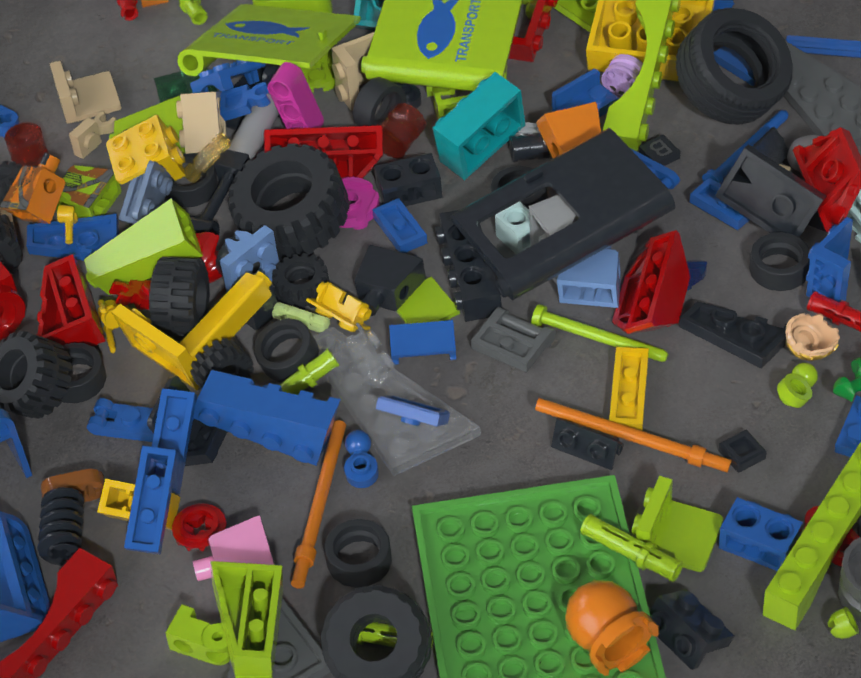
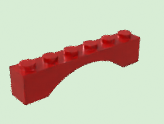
(80, 591)

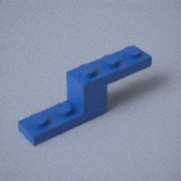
(160, 471)

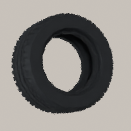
(753, 40)

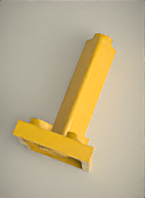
(220, 322)

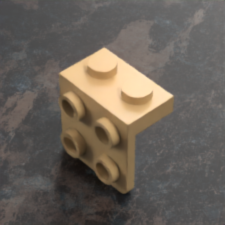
(347, 68)

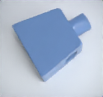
(592, 281)

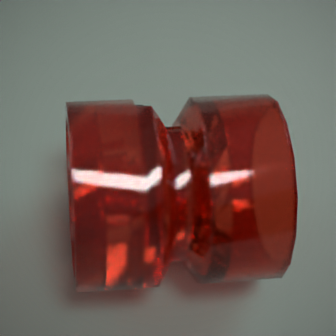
(401, 129)
(25, 144)

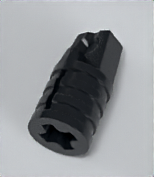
(528, 147)

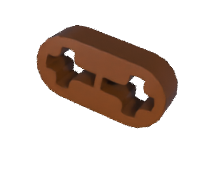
(87, 481)

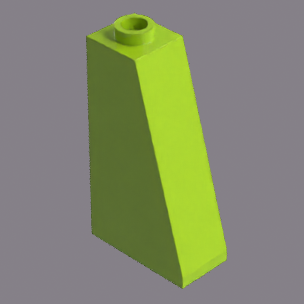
(137, 249)

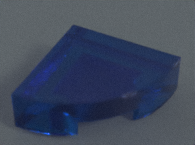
(697, 272)

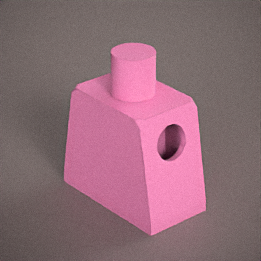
(237, 544)

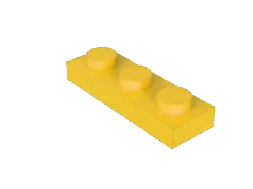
(629, 386)

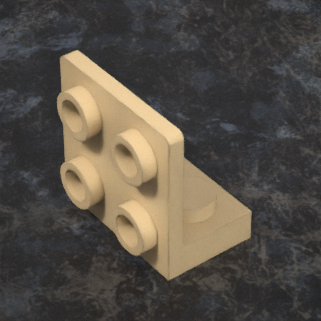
(85, 95)

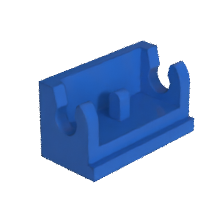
(422, 339)

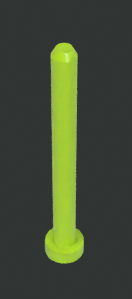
(541, 316)

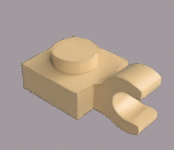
(87, 134)

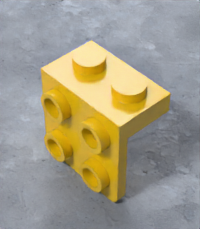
(140, 144)

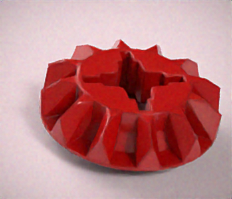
(194, 517)

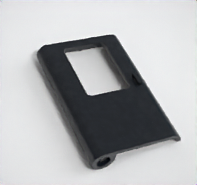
(599, 183)

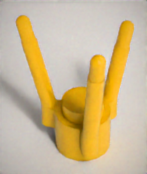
(105, 315)

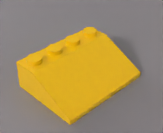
(619, 32)

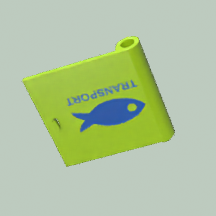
(267, 37)
(442, 42)

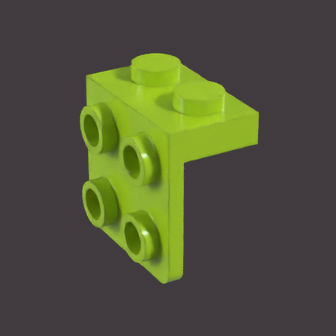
(677, 528)

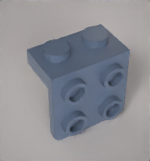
(146, 193)

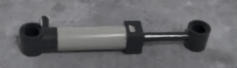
(243, 147)

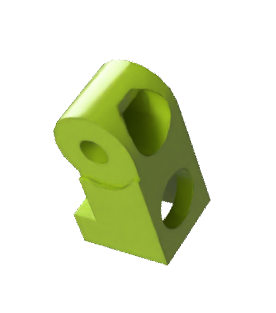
(197, 637)

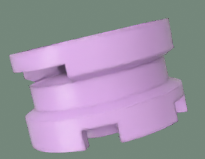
(621, 73)

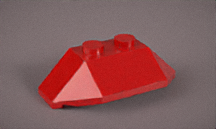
(351, 148)
(654, 286)

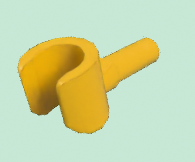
(66, 215)

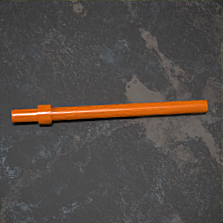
(695, 455)
(306, 552)

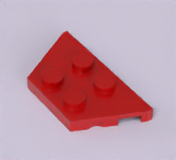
(833, 169)

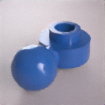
(358, 445)

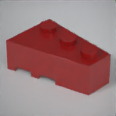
(67, 305)

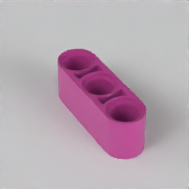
(294, 98)

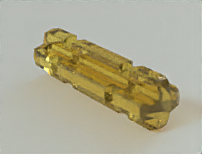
(207, 157)

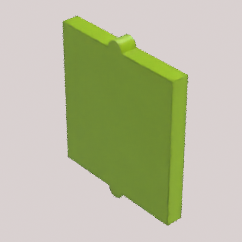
(427, 304)

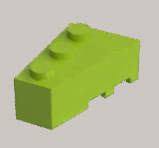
(250, 614)

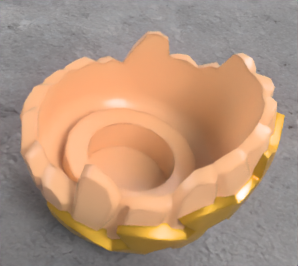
(811, 337)

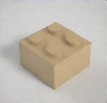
(200, 120)

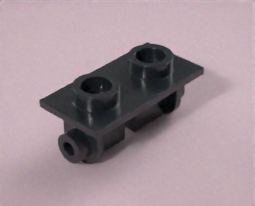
(586, 443)

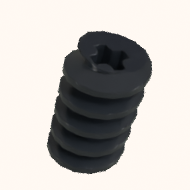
(60, 525)

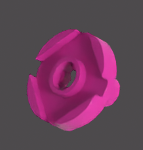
(365, 200)

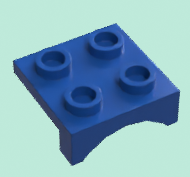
(222, 74)

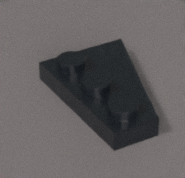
(742, 337)

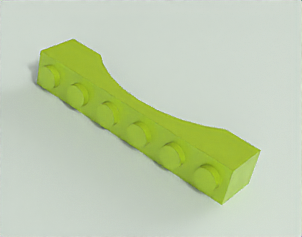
(630, 112)
(805, 566)

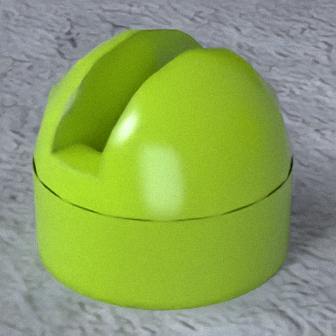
(843, 624)

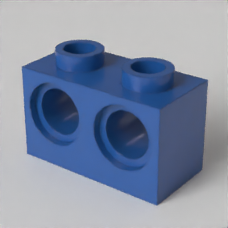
(765, 539)

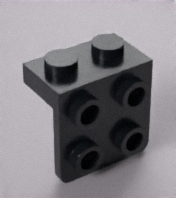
(203, 440)

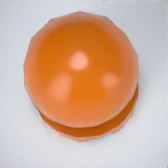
(608, 625)

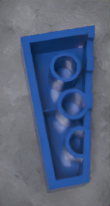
(267, 415)

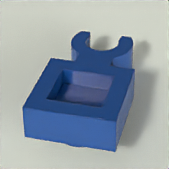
(240, 100)

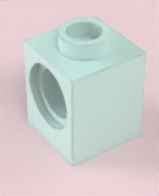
(514, 227)

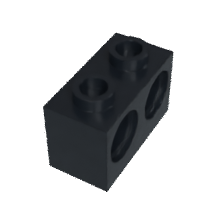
(409, 179)

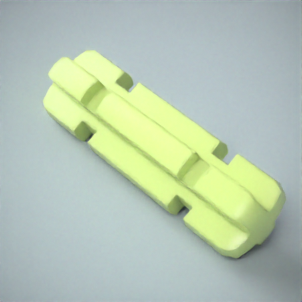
(311, 320)

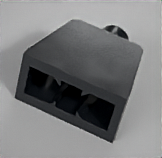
(388, 278)

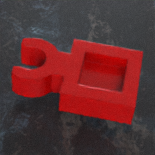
(134, 292)

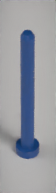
(723, 170)

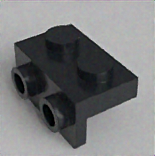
(688, 627)

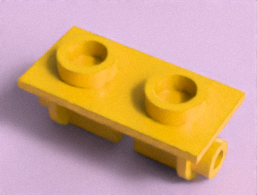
(330, 305)

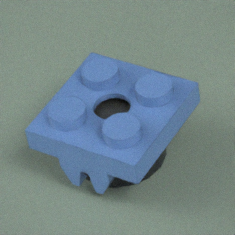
(247, 254)

